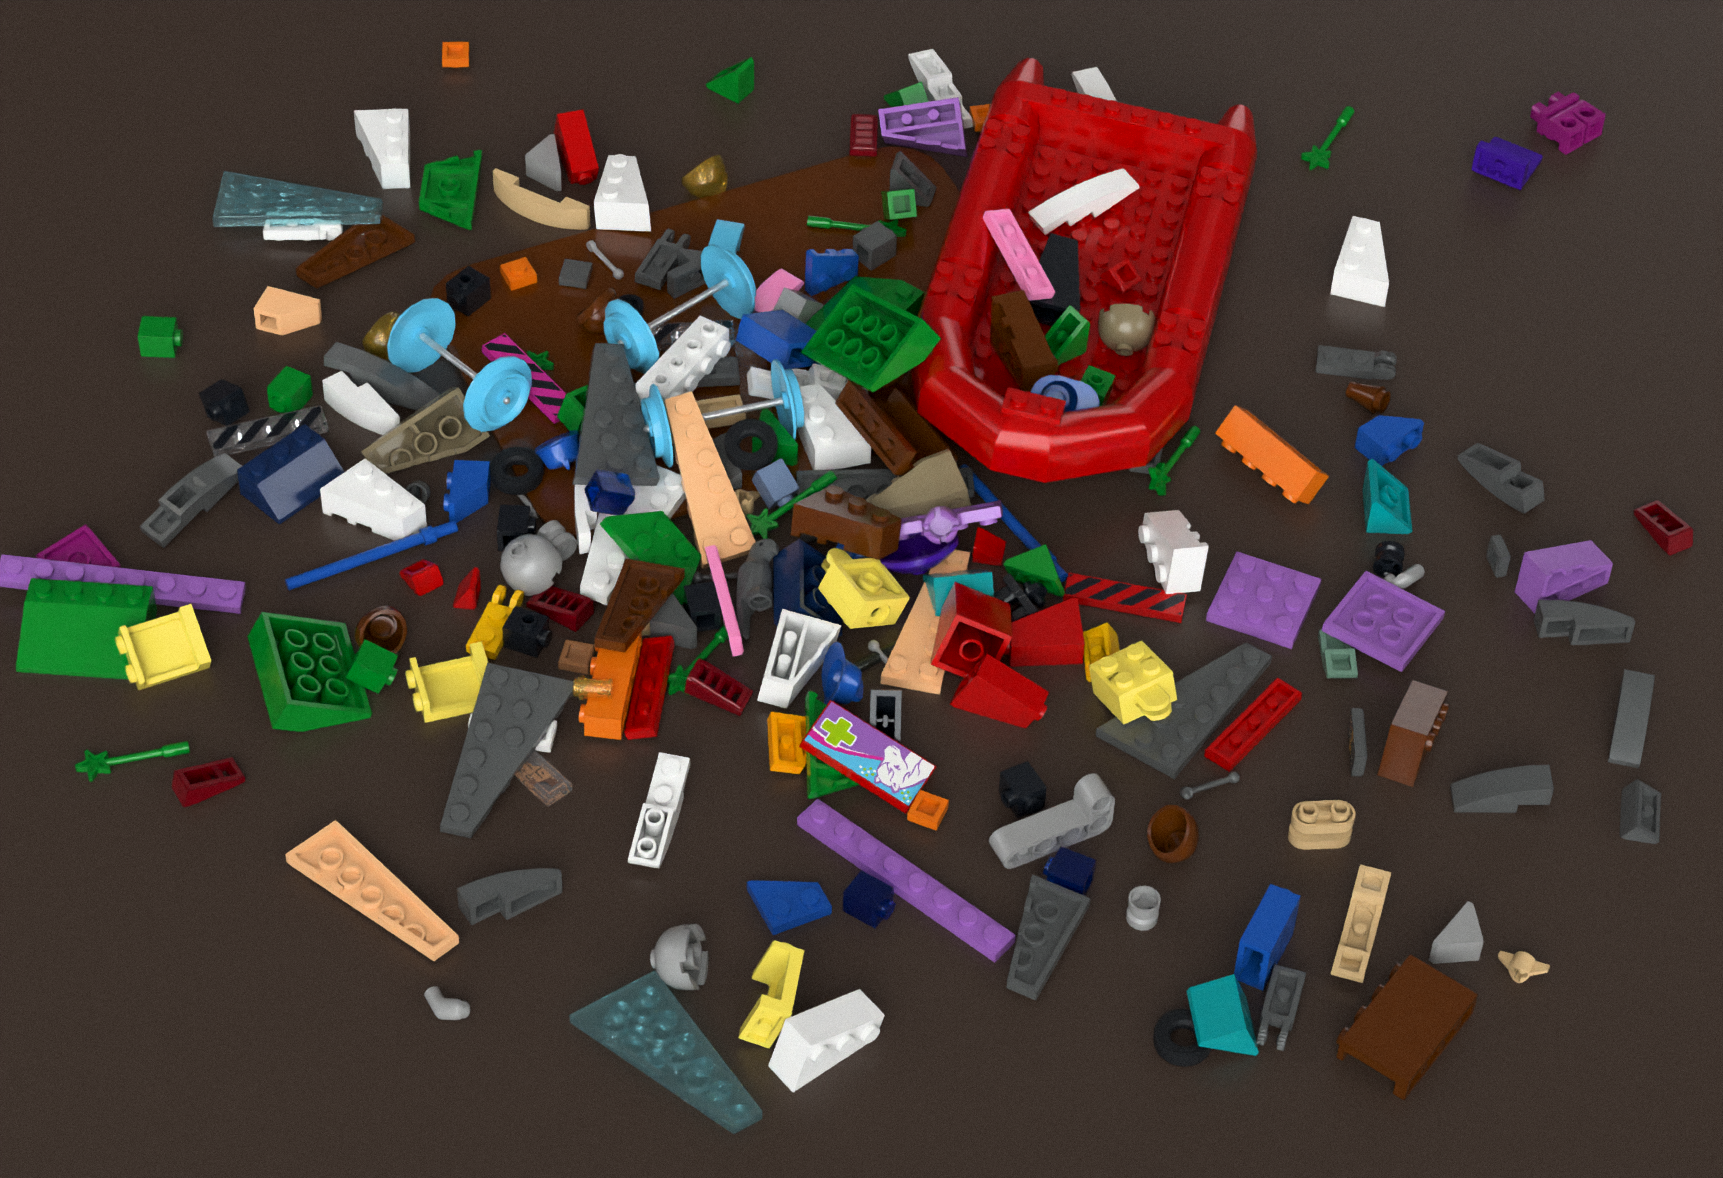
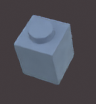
(775, 484)

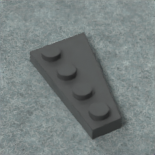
(1045, 931)

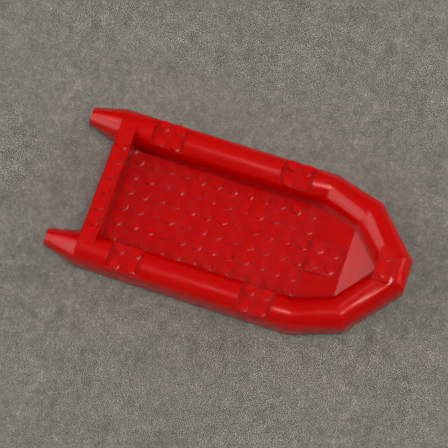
(1172, 231)

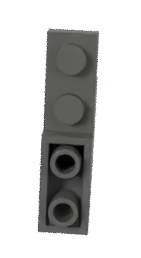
(190, 495)

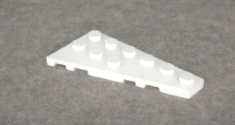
(605, 556)

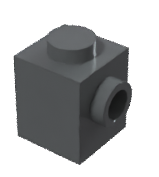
(875, 245)

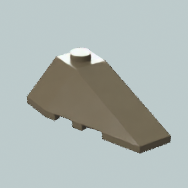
(426, 435)
(929, 484)

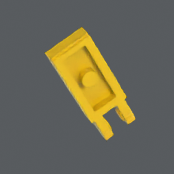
(492, 620)

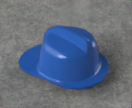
(1075, 393)
(559, 450)
(840, 677)

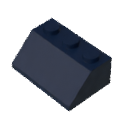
(289, 474)
(796, 583)

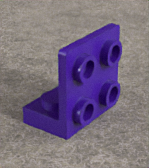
(1505, 162)

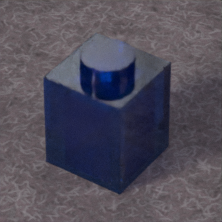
(609, 492)
(1070, 870)
(868, 899)

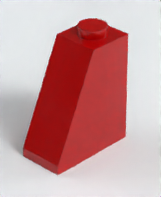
(576, 147)
(1048, 637)
(1000, 694)

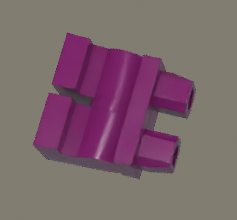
(1568, 121)

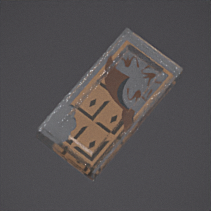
(543, 779)

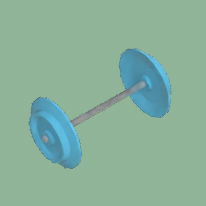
(728, 283)
(496, 391)
(786, 399)

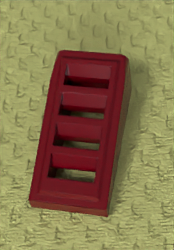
(863, 135)
(1666, 529)
(565, 616)
(713, 675)
(190, 791)

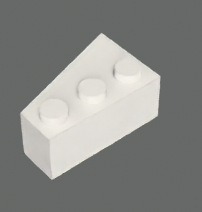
(386, 143)
(621, 196)
(1362, 264)
(828, 434)
(374, 500)
(1174, 551)
(795, 656)
(824, 1037)

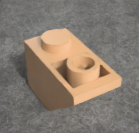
(286, 311)

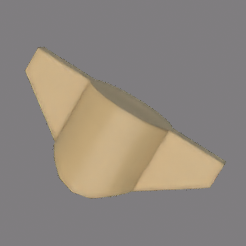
(746, 500)
(1522, 965)

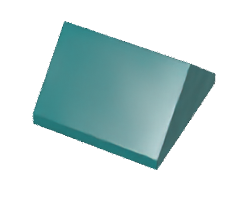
(1385, 502)
(941, 583)
(1222, 1016)

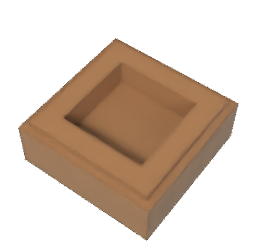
(576, 656)

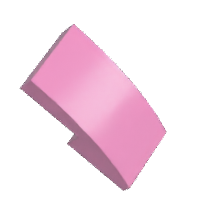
(771, 289)

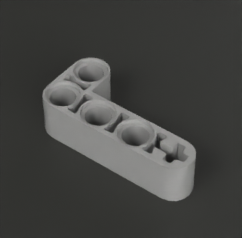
(1062, 825)

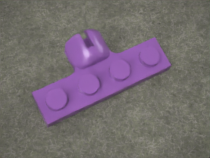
(943, 523)

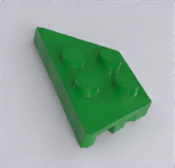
(451, 189)
(655, 540)
(821, 777)

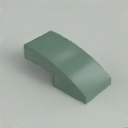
(1337, 657)

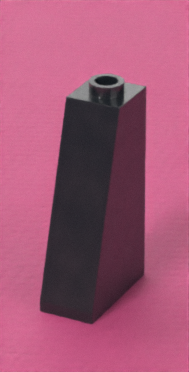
(1062, 269)

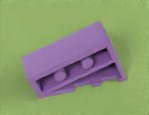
(926, 126)
(1562, 572)

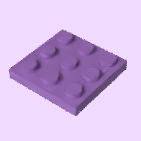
(1263, 600)
(1383, 621)

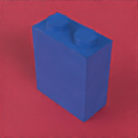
(776, 337)
(1266, 936)

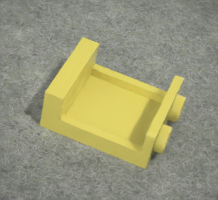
(163, 648)
(447, 686)
(781, 972)

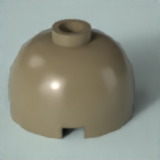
(1125, 328)

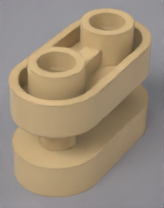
(1321, 824)

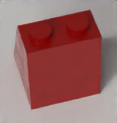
(969, 629)

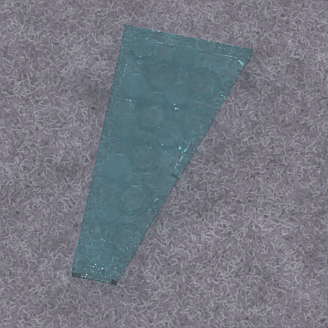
(263, 201)
(661, 1040)

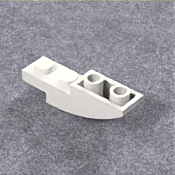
(660, 811)

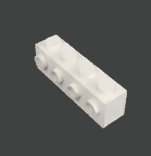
(686, 360)

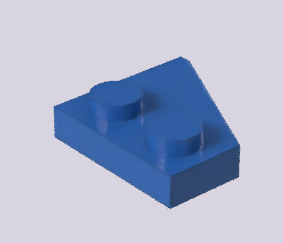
(829, 269)
(788, 903)

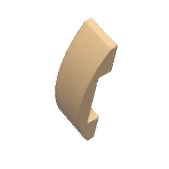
(565, 215)
(1361, 923)

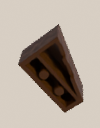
(1020, 340)
(847, 521)
(1413, 732)

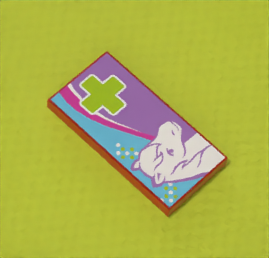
(867, 756)

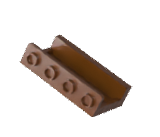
(891, 427)
(1408, 1023)

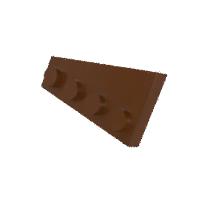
(353, 250)
(635, 601)

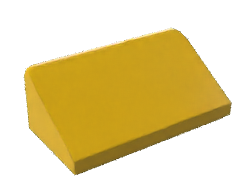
(1099, 643)

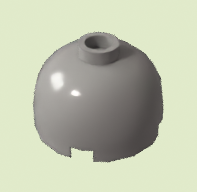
(530, 564)
(680, 957)

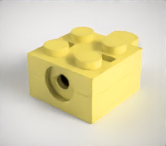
(861, 590)
(1134, 683)

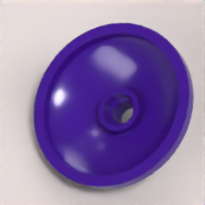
(918, 555)

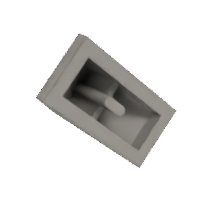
(543, 163)
(797, 304)
(1459, 939)

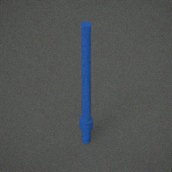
(1013, 524)
(425, 536)

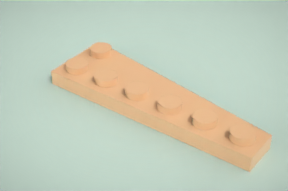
(708, 491)
(910, 659)
(362, 881)

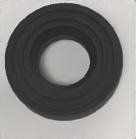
(748, 428)
(521, 484)
(1168, 1049)

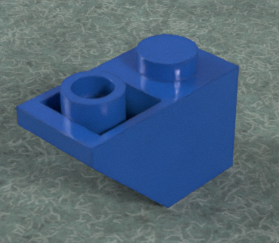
(1388, 437)
(468, 488)

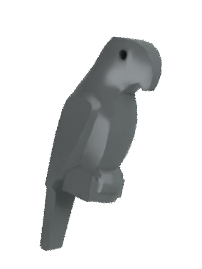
(755, 583)

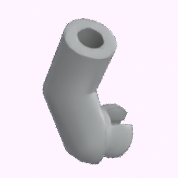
(1407, 577)
(446, 1007)

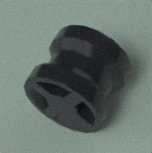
(1388, 558)

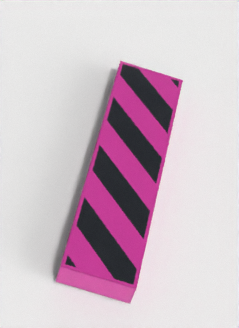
(544, 390)

